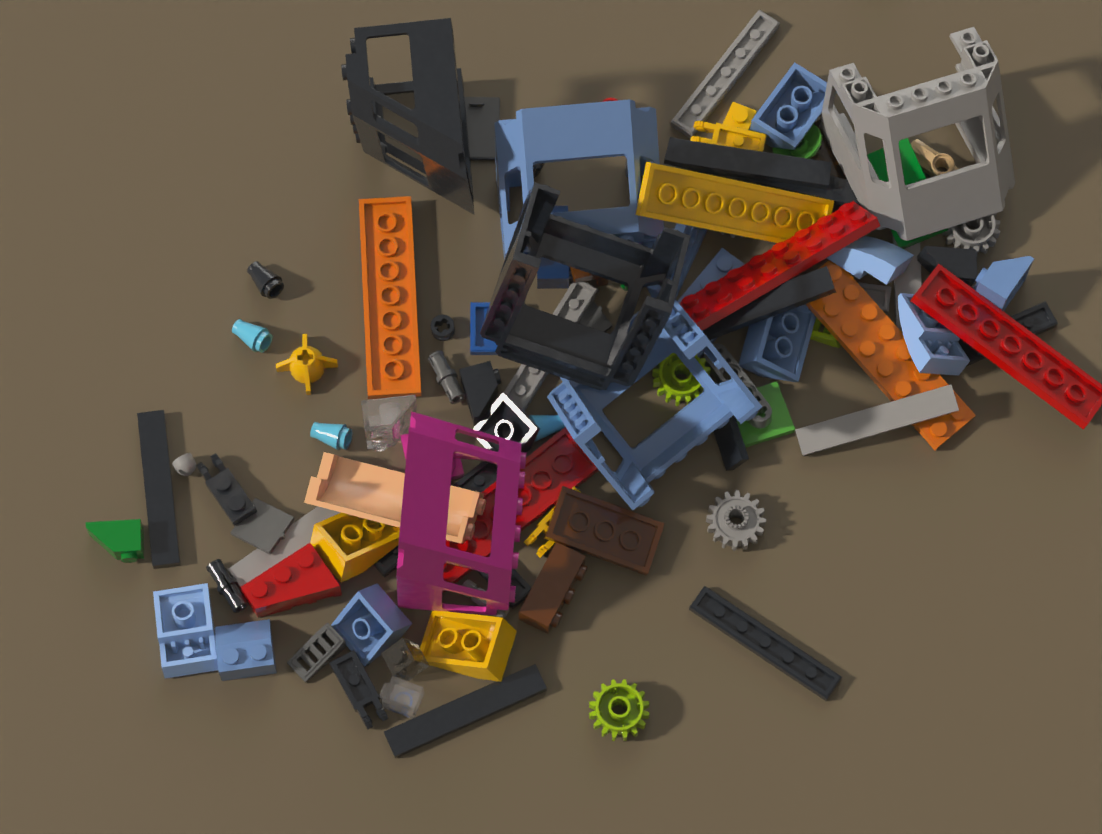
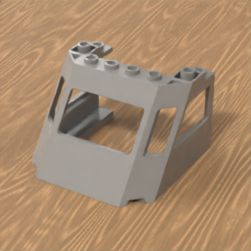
(956, 98)

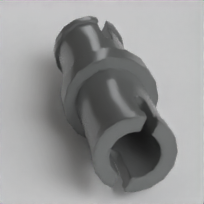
(446, 377)

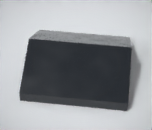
(509, 422)

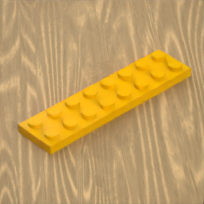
(726, 204)

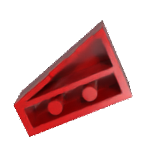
(291, 583)

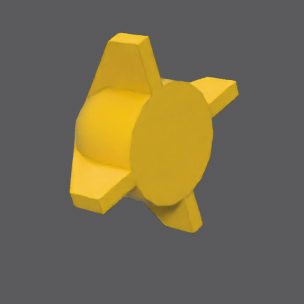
(306, 364)

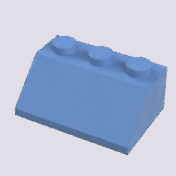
(791, 108)
(778, 345)

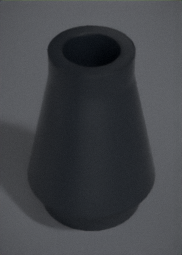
(267, 282)

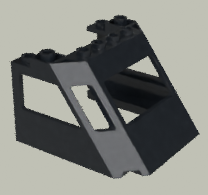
(437, 110)
(565, 345)

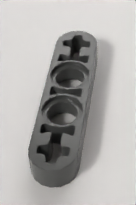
(757, 421)

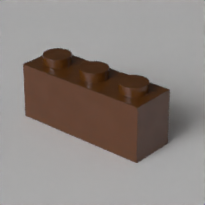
(553, 588)

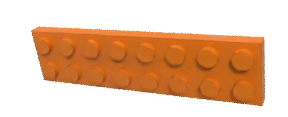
(389, 297)
(882, 351)

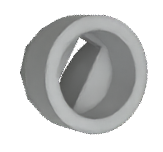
(185, 464)

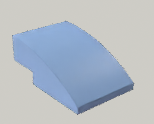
(874, 257)
(928, 341)
(185, 630)

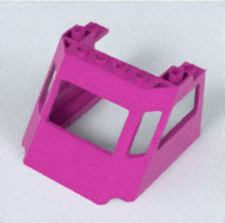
(425, 518)

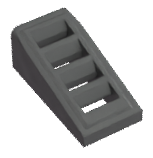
(323, 660)

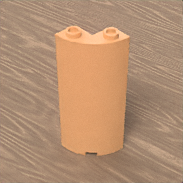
(378, 495)

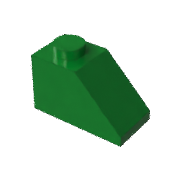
(120, 538)

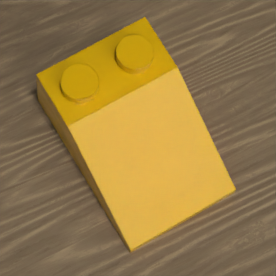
(352, 543)
(468, 644)

